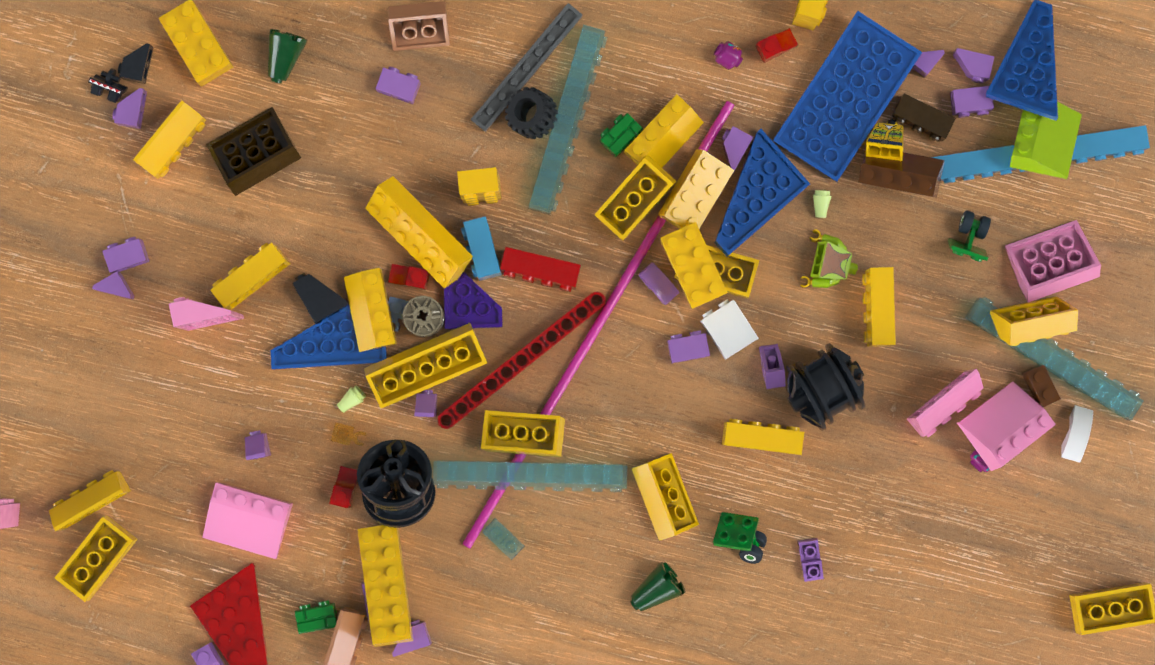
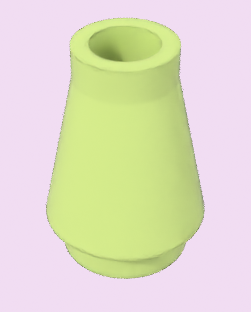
(821, 202)
(352, 398)

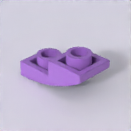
(658, 283)
(810, 559)

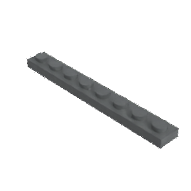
(527, 67)

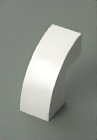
(1078, 434)

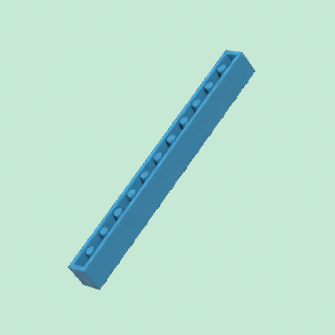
(1087, 146)

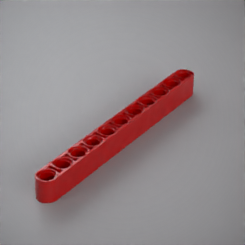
(517, 369)

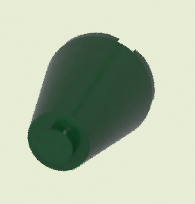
(283, 54)
(657, 588)

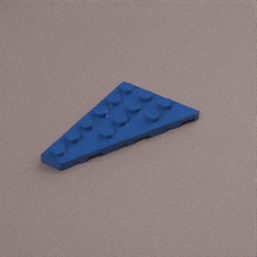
(1029, 69)
(761, 192)
(325, 344)

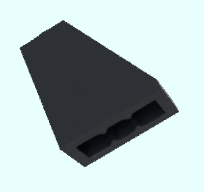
(318, 298)

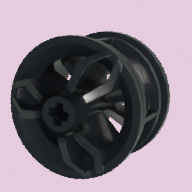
(825, 386)
(383, 472)

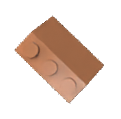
(418, 25)
(346, 637)

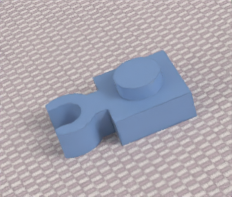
(396, 308)

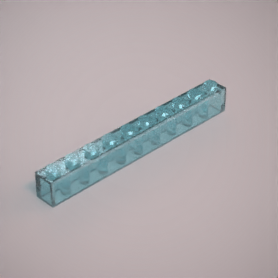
(568, 117)
(1065, 366)
(529, 475)

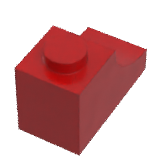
(776, 45)
(409, 276)
(344, 487)

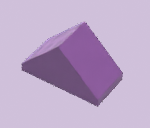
(927, 61)
(115, 285)

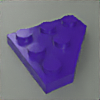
(470, 304)

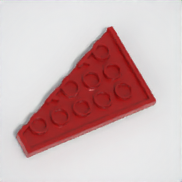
(234, 618)

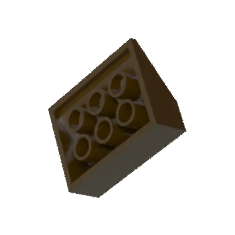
(253, 151)

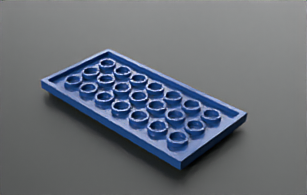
(847, 96)

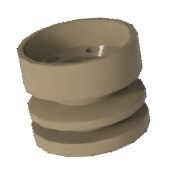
(433, 321)

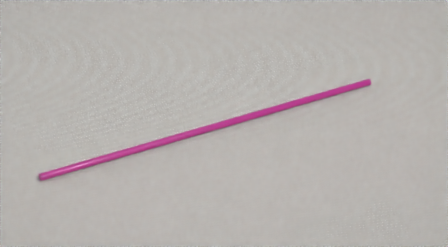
(596, 328)

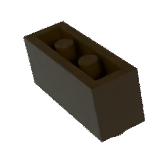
(923, 118)

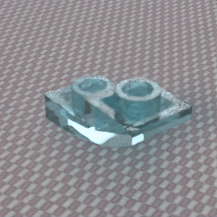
(503, 538)

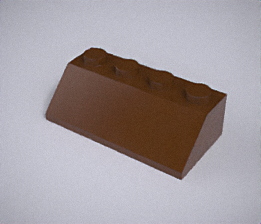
(912, 175)

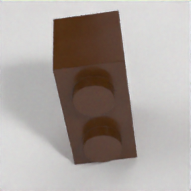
(1041, 385)

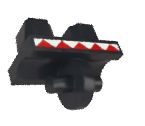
(109, 82)

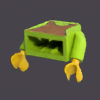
(830, 263)

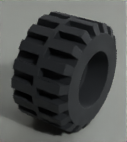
(522, 103)

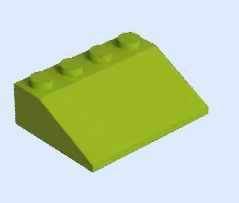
(1046, 144)

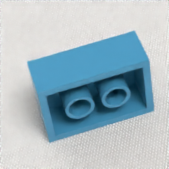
(481, 248)

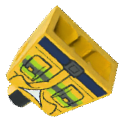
(886, 141)

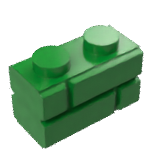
(621, 134)
(317, 617)

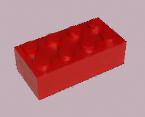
(540, 268)

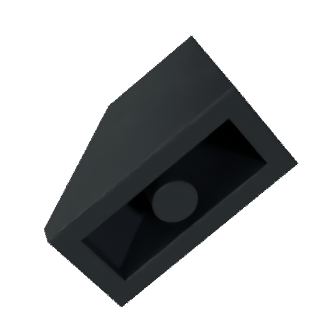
(136, 64)

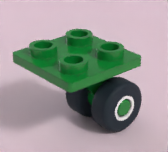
(973, 227)
(740, 533)

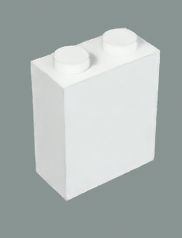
(728, 328)

